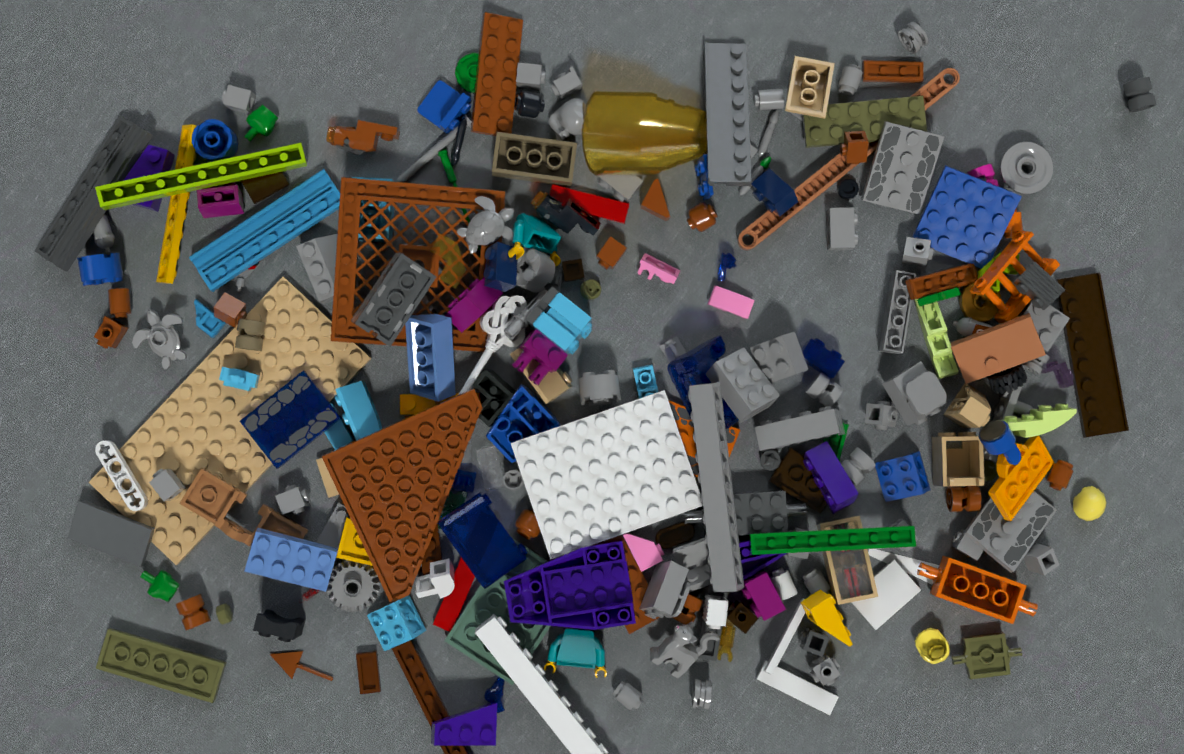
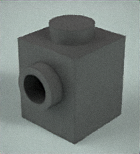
(813, 641)

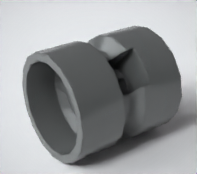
(1139, 94)

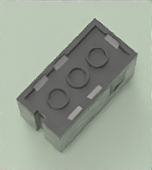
(393, 298)

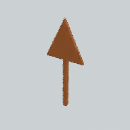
(290, 662)

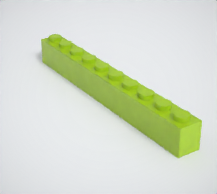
(200, 176)

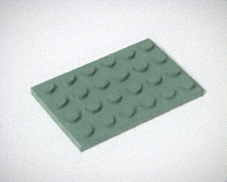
(483, 606)

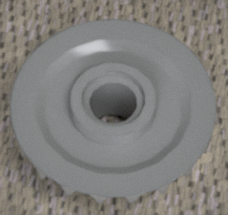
(1035, 159)
(353, 572)

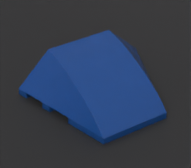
(521, 418)

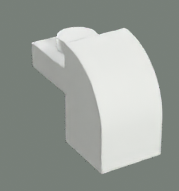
(439, 581)

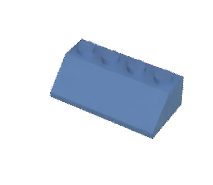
(430, 356)

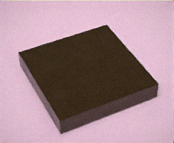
(264, 186)

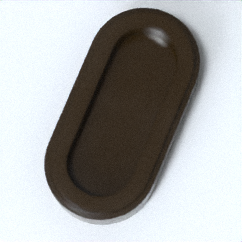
(674, 535)

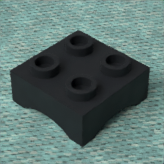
(272, 624)

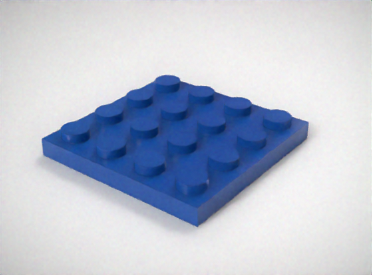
(966, 217)

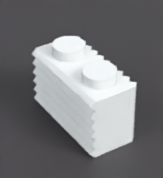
(715, 611)

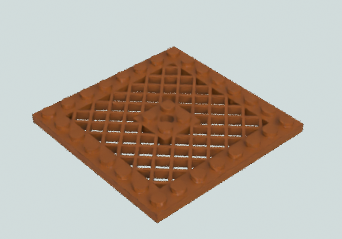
(351, 194)

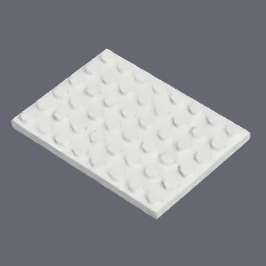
(607, 474)

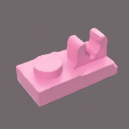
(662, 270)

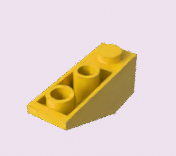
(822, 611)

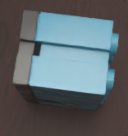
(560, 321)

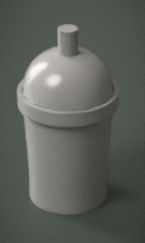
(103, 234)
(966, 325)

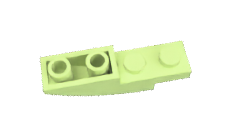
(1040, 420)

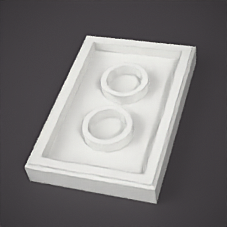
(893, 590)

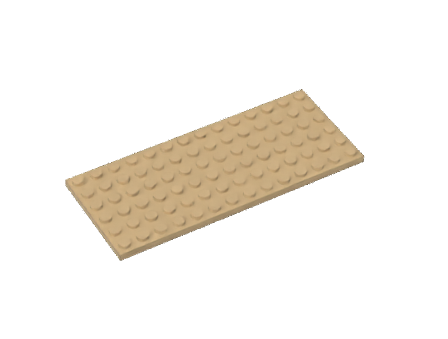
(202, 416)

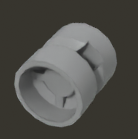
(824, 390)
(858, 465)

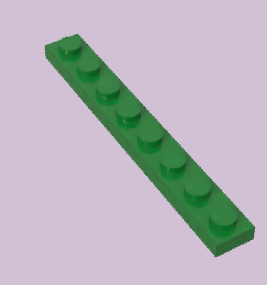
(832, 540)

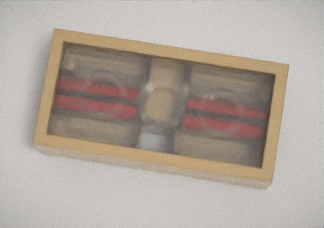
(848, 570)

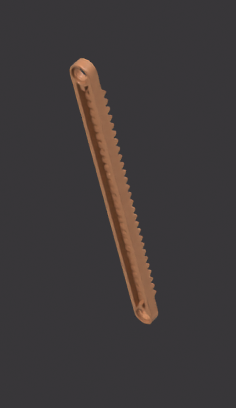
(835, 170)

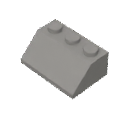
(320, 262)

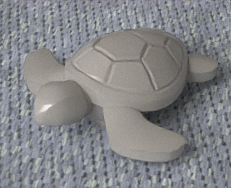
(487, 225)
(162, 337)

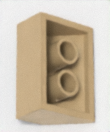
(553, 383)

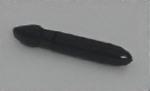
(455, 156)

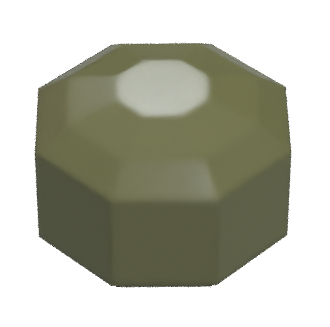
(224, 613)

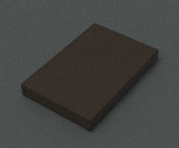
(798, 481)

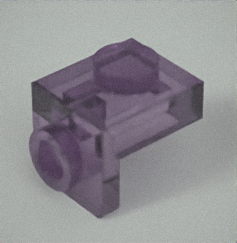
(1062, 374)

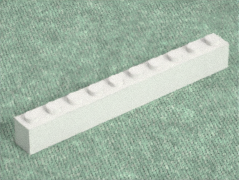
(536, 687)

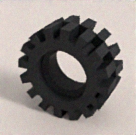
(1007, 379)

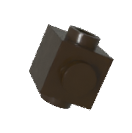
(746, 619)

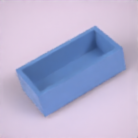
(291, 559)

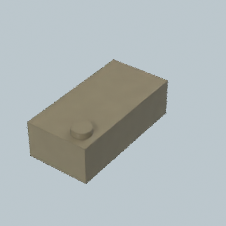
(534, 159)

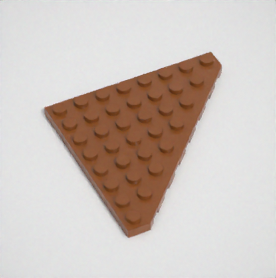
(399, 484)

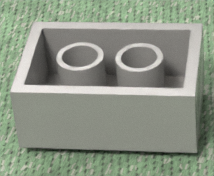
(743, 384)

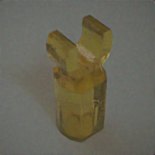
(727, 641)

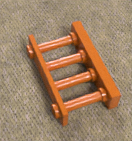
(1017, 301)

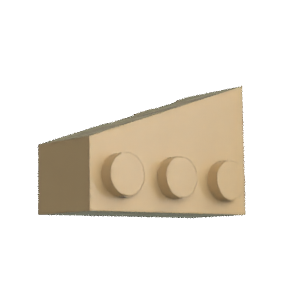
(969, 408)

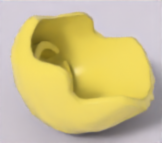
(1089, 503)
(932, 646)

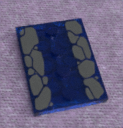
(290, 419)

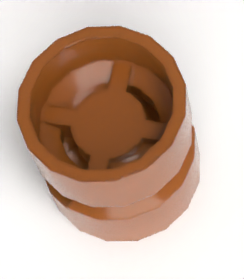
(963, 498)
(694, 604)
(193, 612)

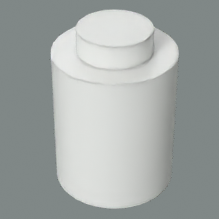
(783, 584)

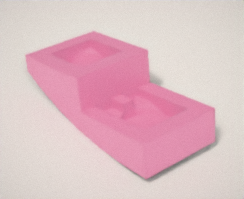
(731, 302)

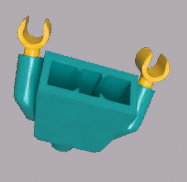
(535, 234)
(577, 649)

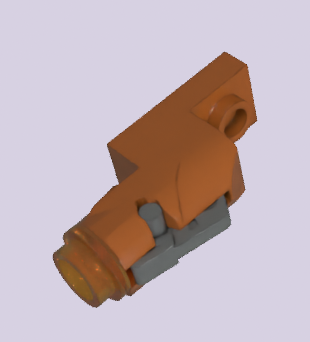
(362, 138)

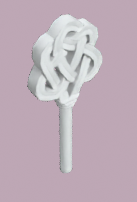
(498, 314)

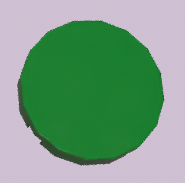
(467, 71)

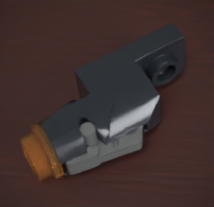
(564, 216)

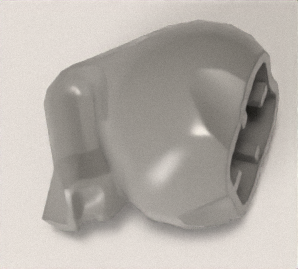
(568, 119)

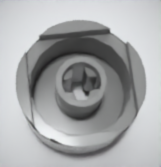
(534, 270)
(599, 388)

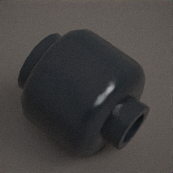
(529, 104)

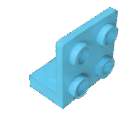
(396, 623)

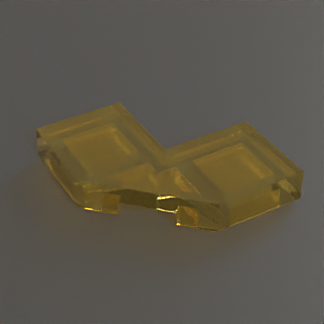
(454, 267)

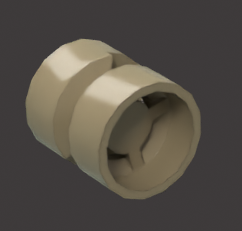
(250, 335)

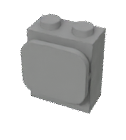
(916, 393)
(666, 591)

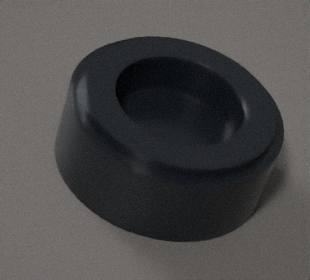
(848, 189)

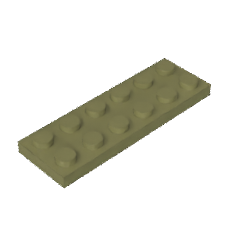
(863, 116)
(161, 665)

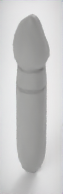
(768, 133)

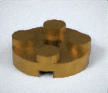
(971, 309)

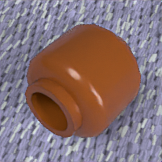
(702, 216)
(527, 524)

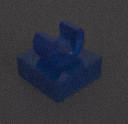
(465, 481)

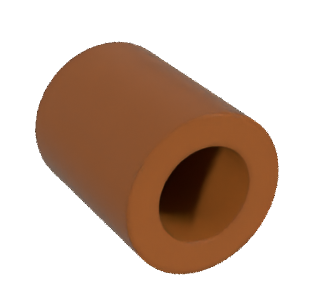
(119, 302)

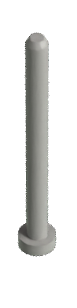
(431, 153)

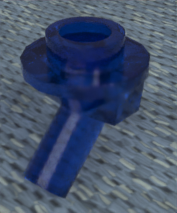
(726, 261)

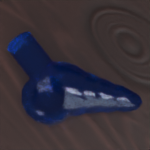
(496, 693)

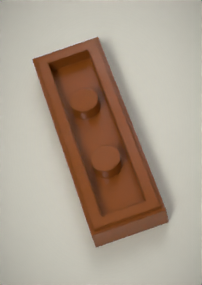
(892, 71)

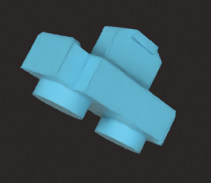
(239, 378)

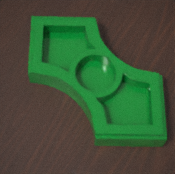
(940, 296)

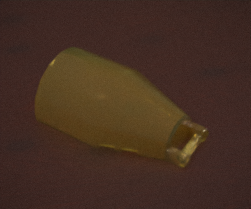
(640, 133)

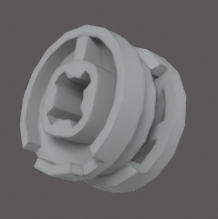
(913, 37)
(701, 694)

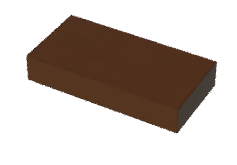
(368, 672)

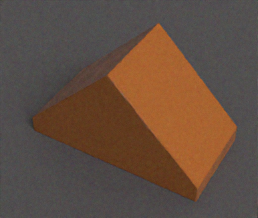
(655, 202)

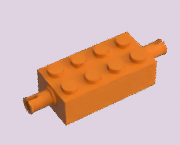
(977, 589)

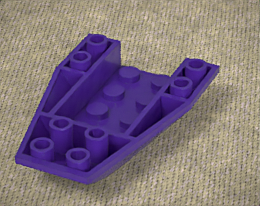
(575, 590)

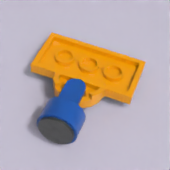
(1018, 466)

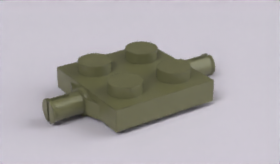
(986, 655)

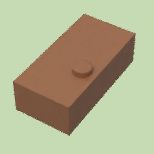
(997, 348)

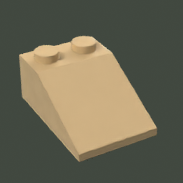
(809, 87)

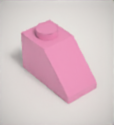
(644, 551)

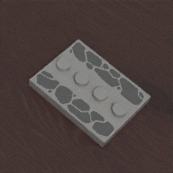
(902, 167)
(1009, 540)

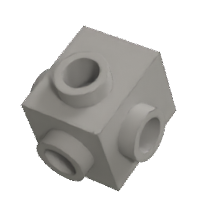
(881, 415)
(819, 664)

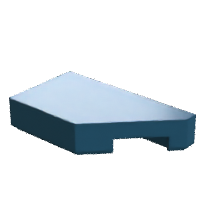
(206, 321)

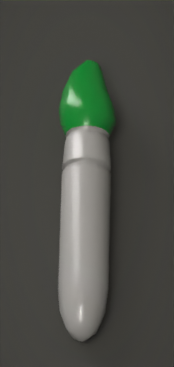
(764, 164)

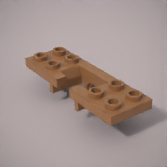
(214, 497)

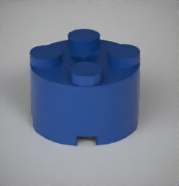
(211, 131)
(100, 269)

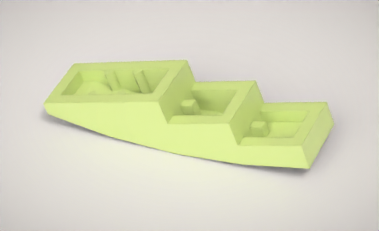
(936, 339)

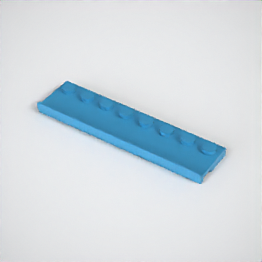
(267, 230)

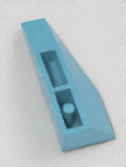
(358, 409)

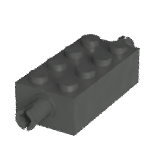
(758, 512)

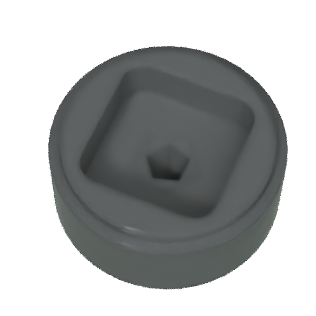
(770, 460)

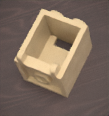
(958, 466)

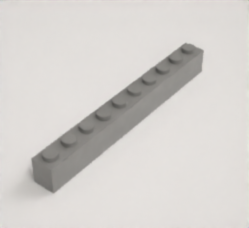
(716, 487)

